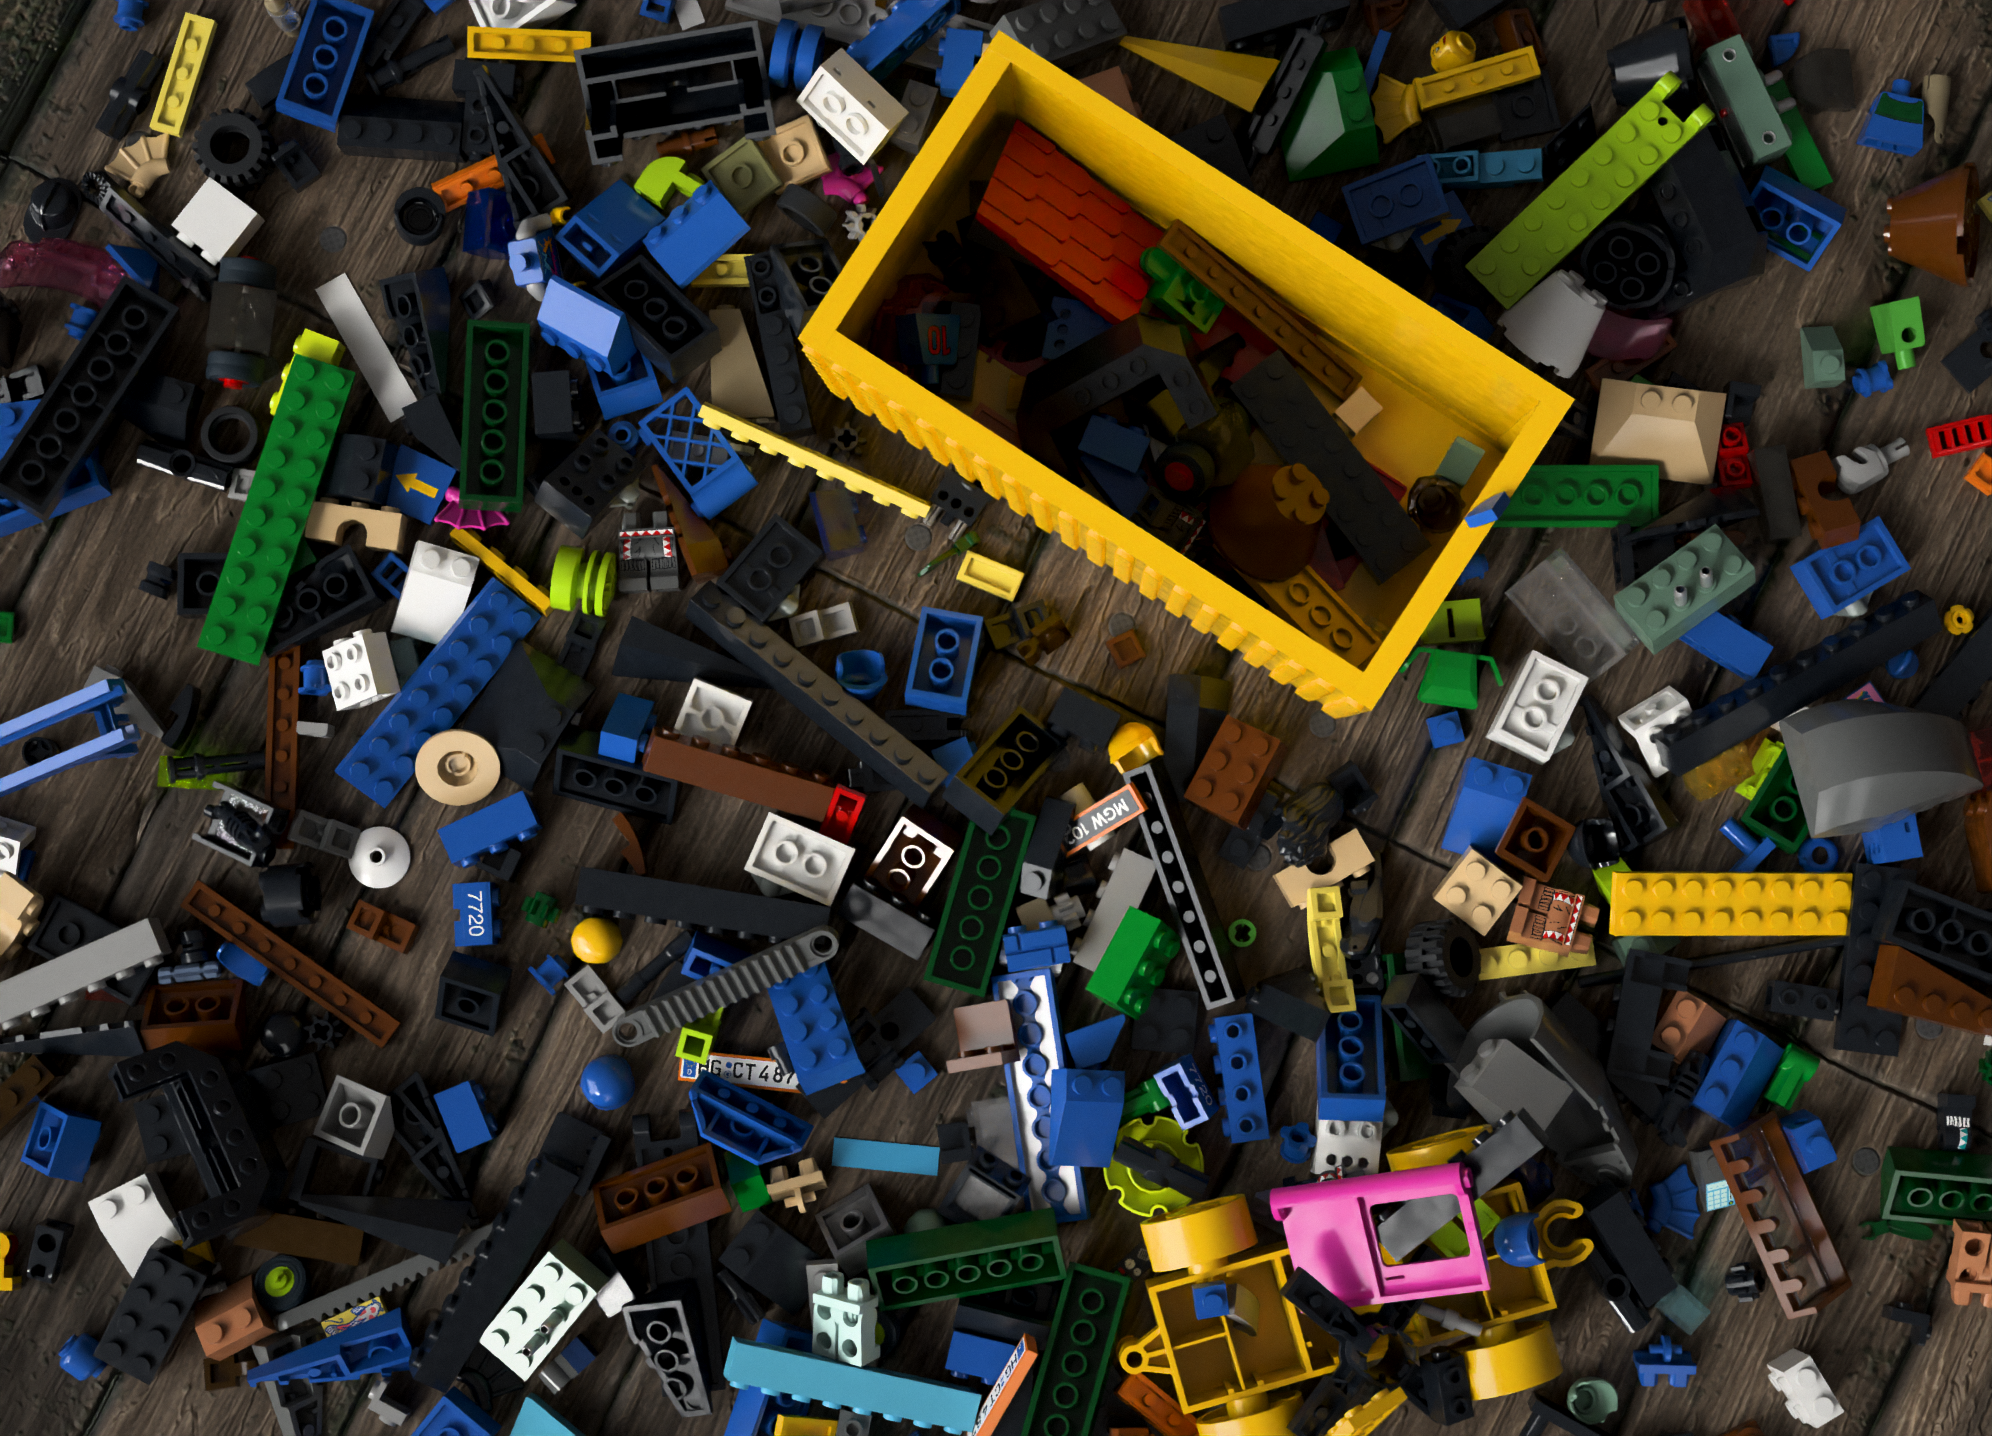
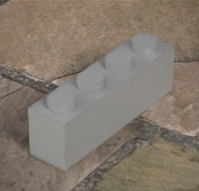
(1124, 889)

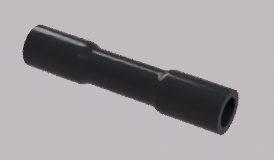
(641, 979)

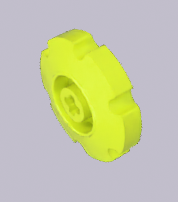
(1137, 1192)

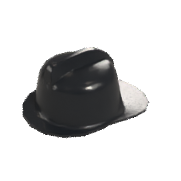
(52, 210)

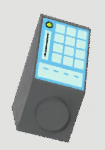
(1710, 1180)

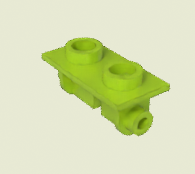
(1761, 763)

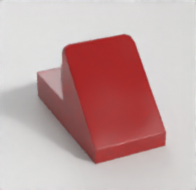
(842, 814)

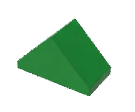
(747, 1182)

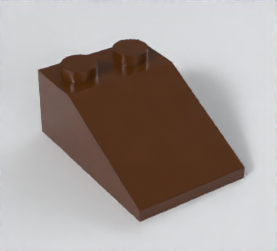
(1979, 838)
(915, 854)

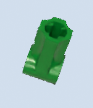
(1794, 1070)
(1143, 1099)

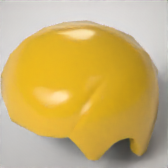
(596, 940)

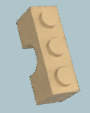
(330, 520)
(1349, 857)

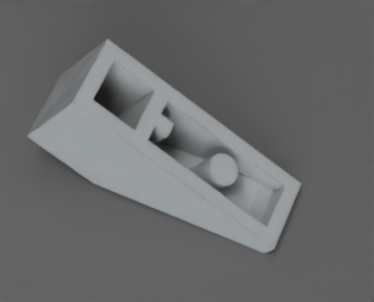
(134, 703)

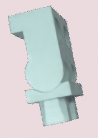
(845, 1320)

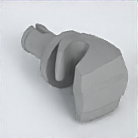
(1856, 477)

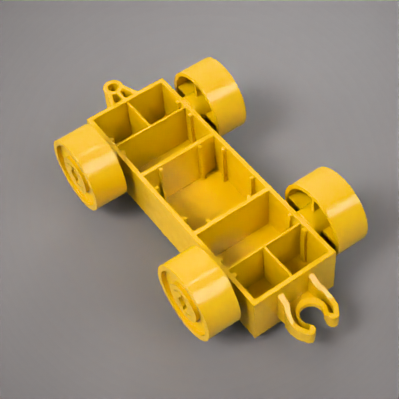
(1222, 1365)

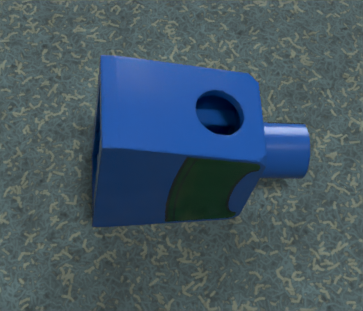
(1894, 121)

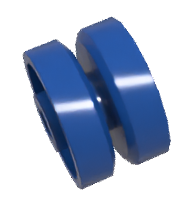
(796, 54)

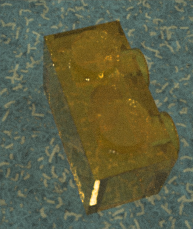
(1719, 773)

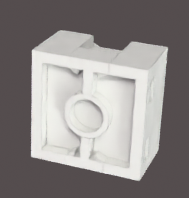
(713, 713)

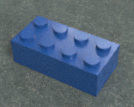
(324, 62)
(816, 1029)
(1352, 1064)

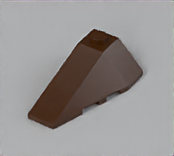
(699, 544)

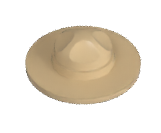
(457, 767)

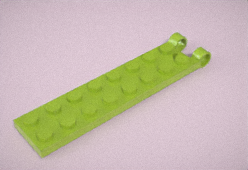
(1585, 195)

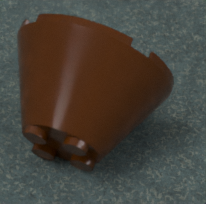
(1937, 225)
(1268, 519)

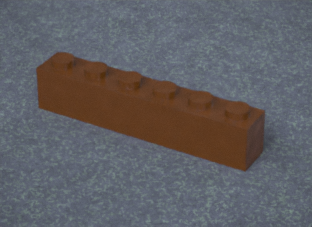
(737, 773)

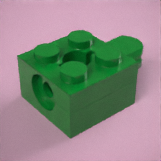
(1179, 292)

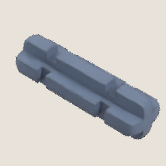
(189, 972)

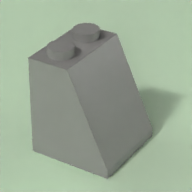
(1509, 1079)

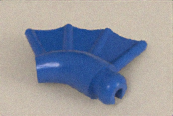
(1674, 1204)

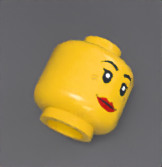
(1452, 51)

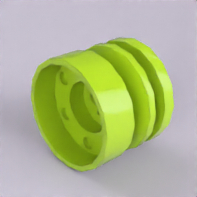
(577, 580)

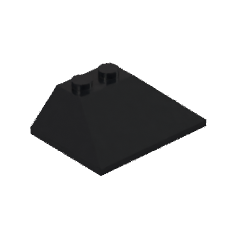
(528, 711)

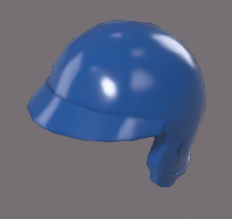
(861, 673)
(608, 1082)
(1518, 1240)

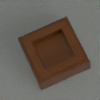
(1125, 649)

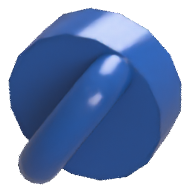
(1902, 665)

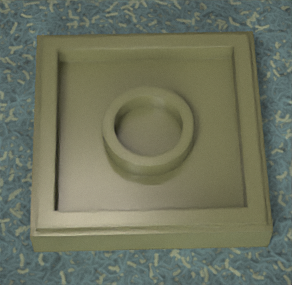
(743, 175)

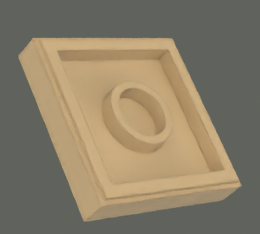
(797, 152)

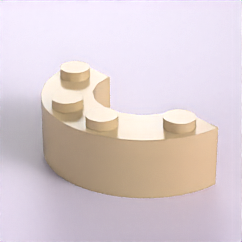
(18, 915)

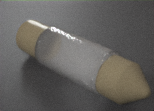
(284, 16)

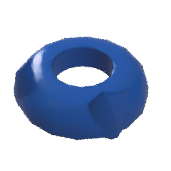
(1805, 855)

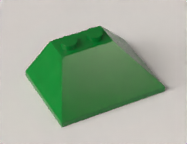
(1332, 121)

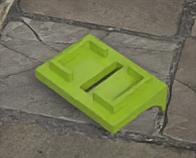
(1466, 623)
(1454, 1241)

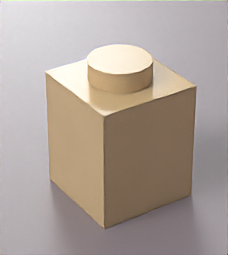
(1356, 412)

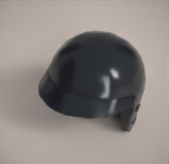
(419, 216)
(1594, 843)

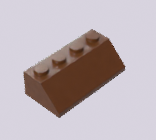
(661, 1198)

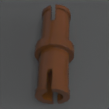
(688, 143)

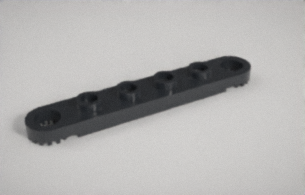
(149, 233)

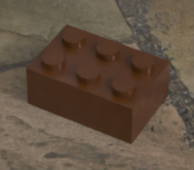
(1236, 772)

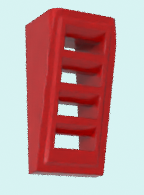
(1934, 442)

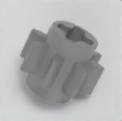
(859, 221)
(1067, 911)

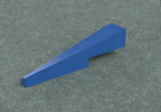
(367, 1348)

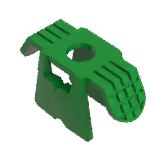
(1450, 677)

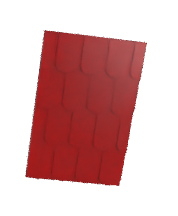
(1065, 225)

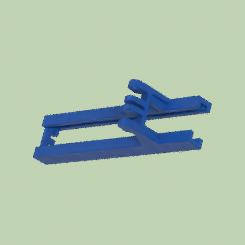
(113, 739)

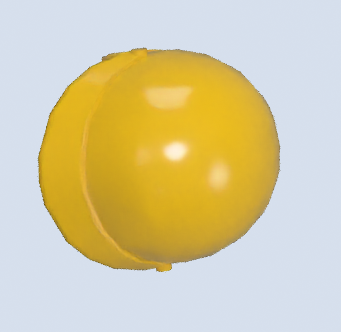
(1133, 746)

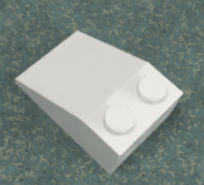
(519, 13)
(434, 592)
(135, 1218)

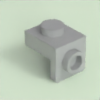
(390, 1410)

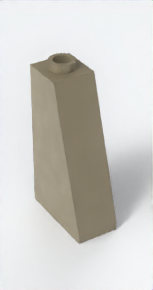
(735, 372)

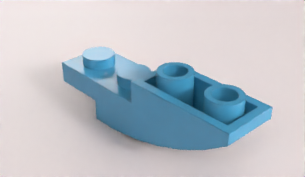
(1488, 170)

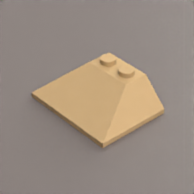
(1658, 427)

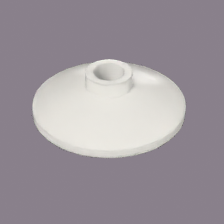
(394, 862)

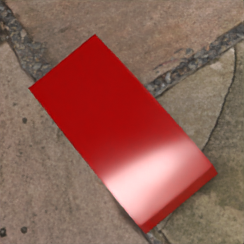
(1731, 458)

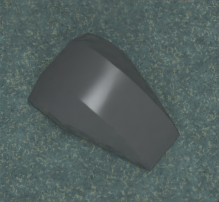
(1875, 764)

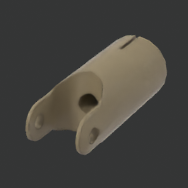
(1936, 102)

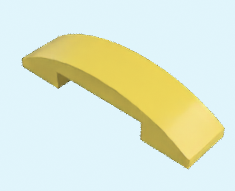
(1327, 960)

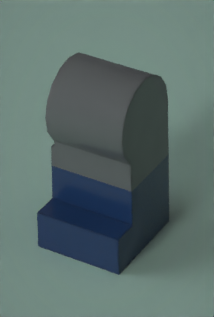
(568, 1363)

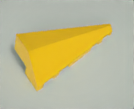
(1228, 75)

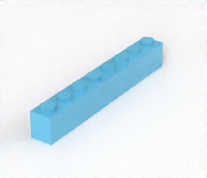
(841, 1383)

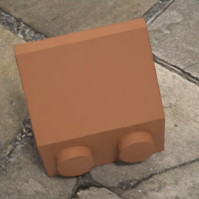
(1685, 1024)
(232, 1320)

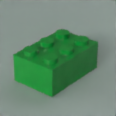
(1134, 963)

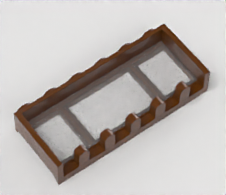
(1781, 1215)

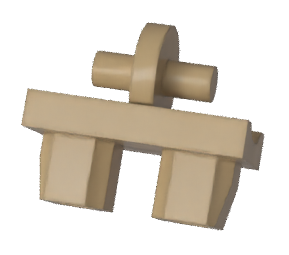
(796, 1190)

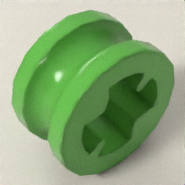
(1232, 932)

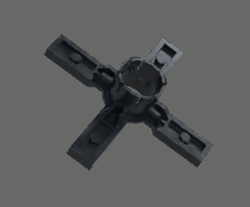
(1356, 1335)

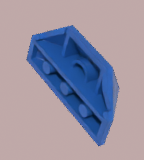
(744, 1121)

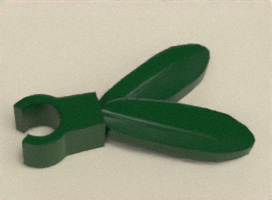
(959, 547)
(1901, 1228)

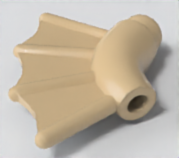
(142, 163)

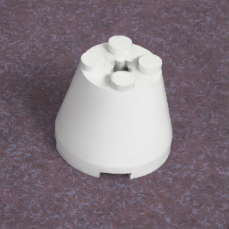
(1555, 321)

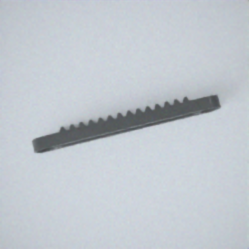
(726, 986)
(379, 1282)

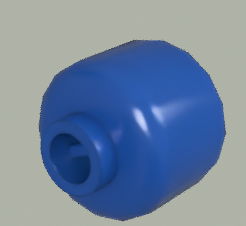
(78, 1357)

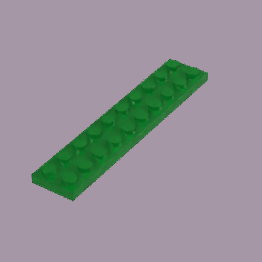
(277, 510)

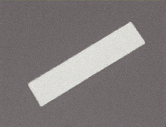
(366, 346)

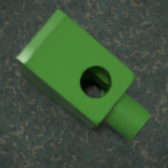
(1899, 329)

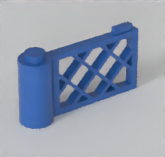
(716, 489)

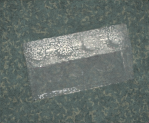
(1573, 616)

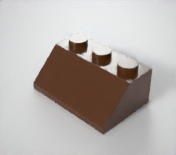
(196, 1012)

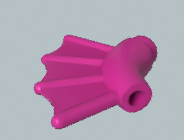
(849, 188)
(467, 517)

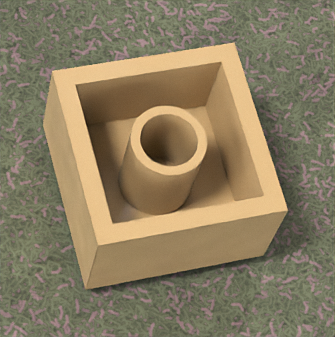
(1477, 890)

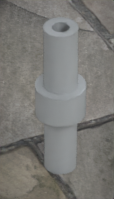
(1450, 1319)

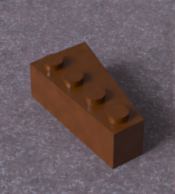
(1923, 992)

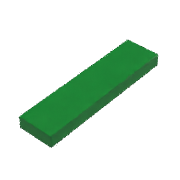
(1803, 154)

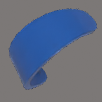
(242, 964)

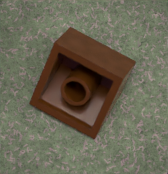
(1534, 841)

